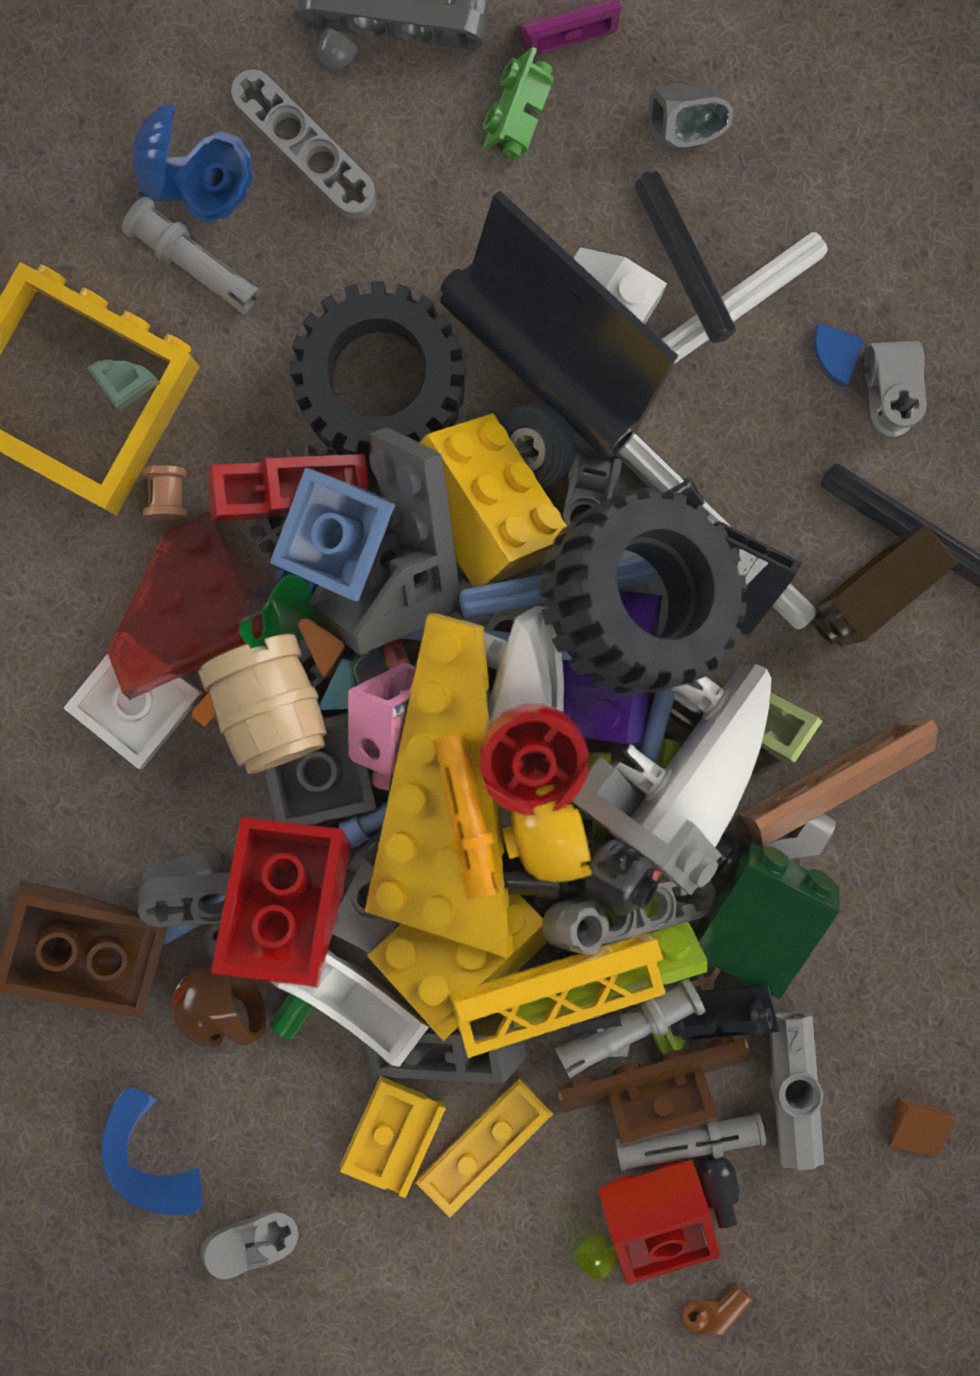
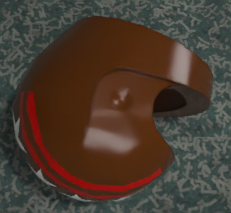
(207, 1012)

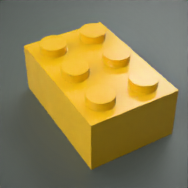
(494, 502)
(432, 967)

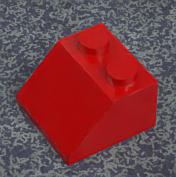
(659, 1221)

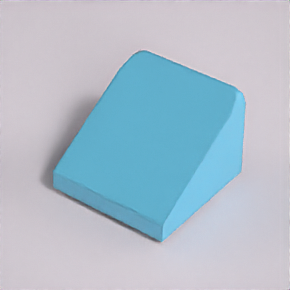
(343, 680)

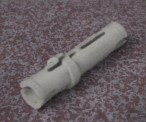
(694, 1142)

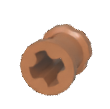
(164, 493)

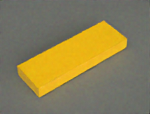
(484, 1146)

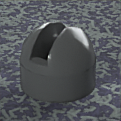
(335, 51)

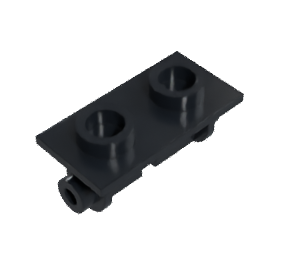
(730, 1013)

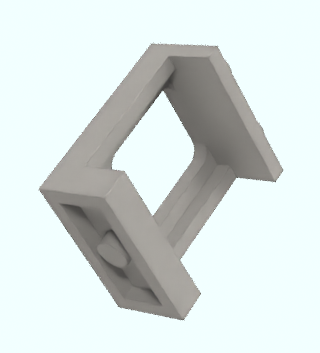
(610, 803)

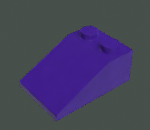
(604, 712)

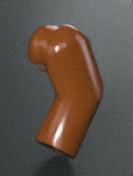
(716, 1315)

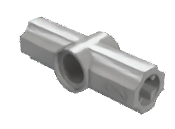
(798, 1118)

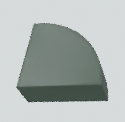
(122, 381)

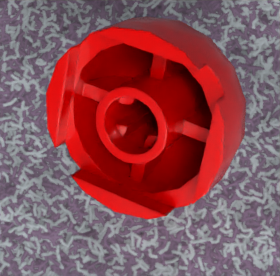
(531, 750)

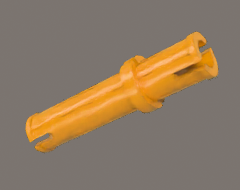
(467, 819)

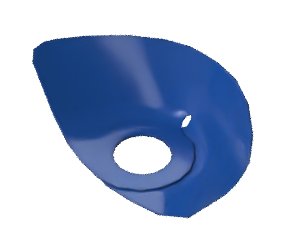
(160, 1194)

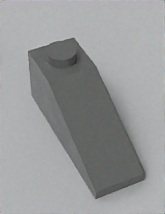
(448, 1059)

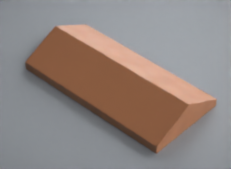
(840, 780)

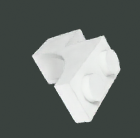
(364, 1008)

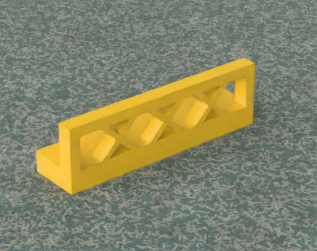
(555, 981)

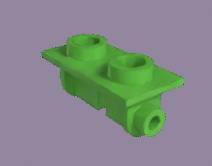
(523, 86)

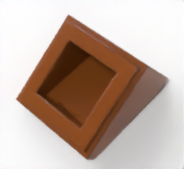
(323, 646)
(920, 1127)

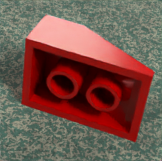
(281, 902)

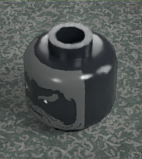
(619, 878)

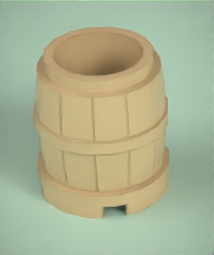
(265, 703)

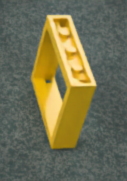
(153, 418)

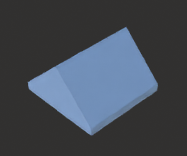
(332, 533)

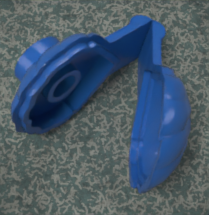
(192, 177)

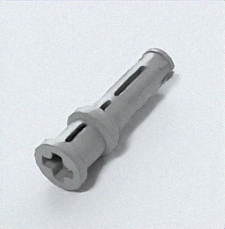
(173, 244)
(637, 1022)

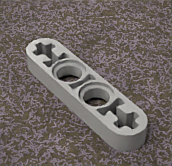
(304, 145)

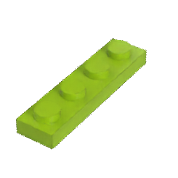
(681, 960)

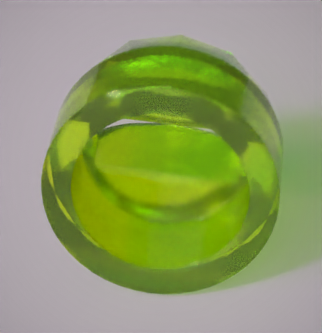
(594, 1258)

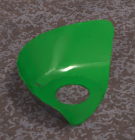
(279, 610)

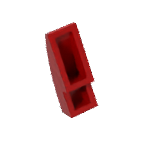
(269, 487)

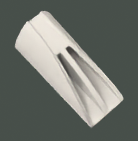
(526, 669)
(712, 764)

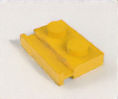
(392, 1137)

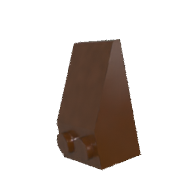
(78, 951)

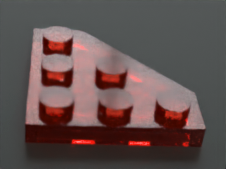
(181, 610)

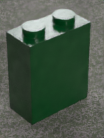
(767, 918)

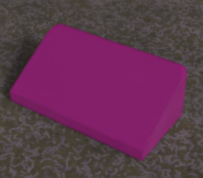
(571, 26)

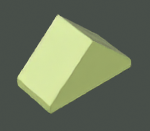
(787, 729)

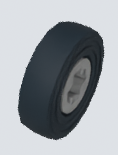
(552, 440)

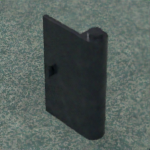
(558, 329)

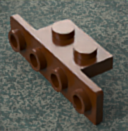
(660, 1096)

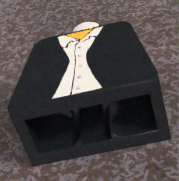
(766, 575)

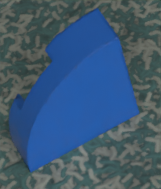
(836, 352)

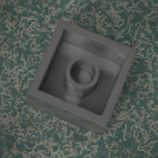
(323, 782)

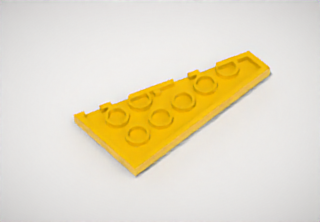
(415, 870)

